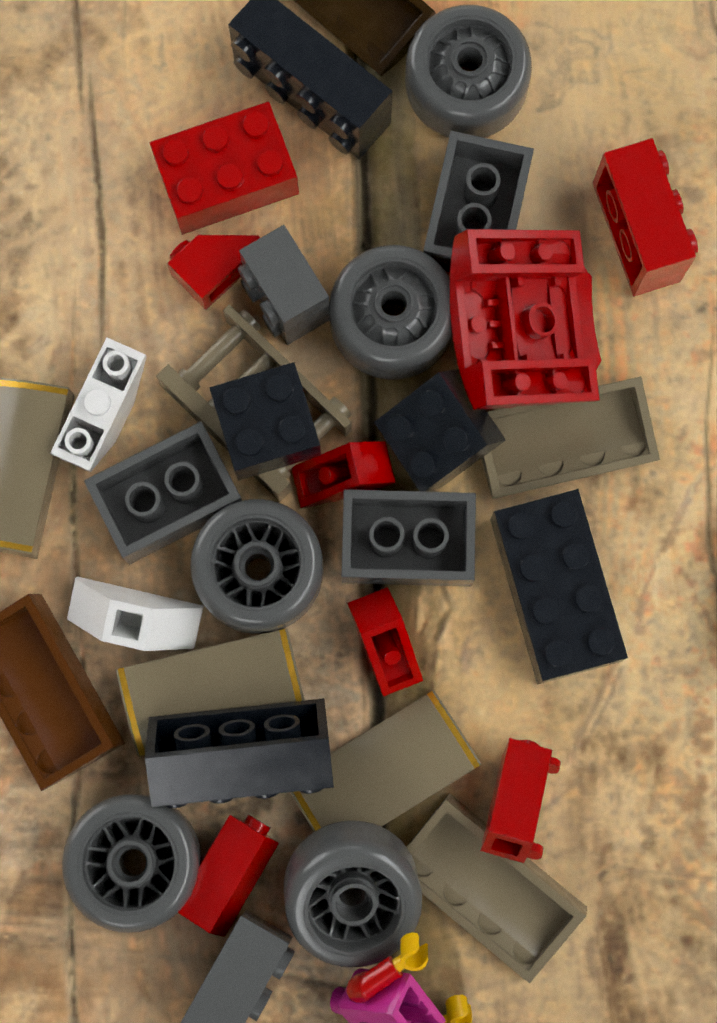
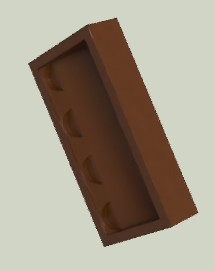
(48, 696)

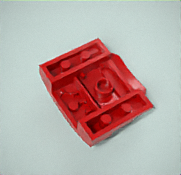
(523, 318)

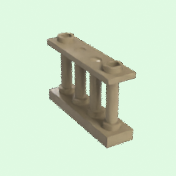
(184, 388)

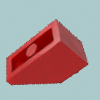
(208, 265)
(340, 469)
(385, 641)

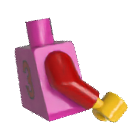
(393, 996)

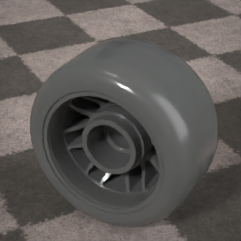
(464, 100)
(384, 343)
(251, 532)
(96, 868)
(358, 923)

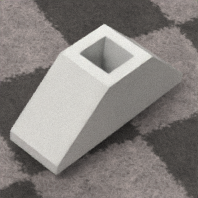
(101, 406)
(133, 616)

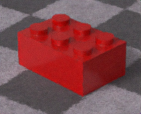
(225, 167)
(644, 216)

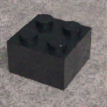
(266, 421)
(438, 431)

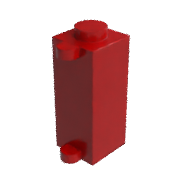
(518, 801)
(229, 874)

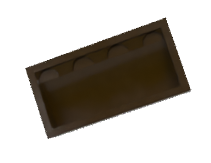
(371, 29)

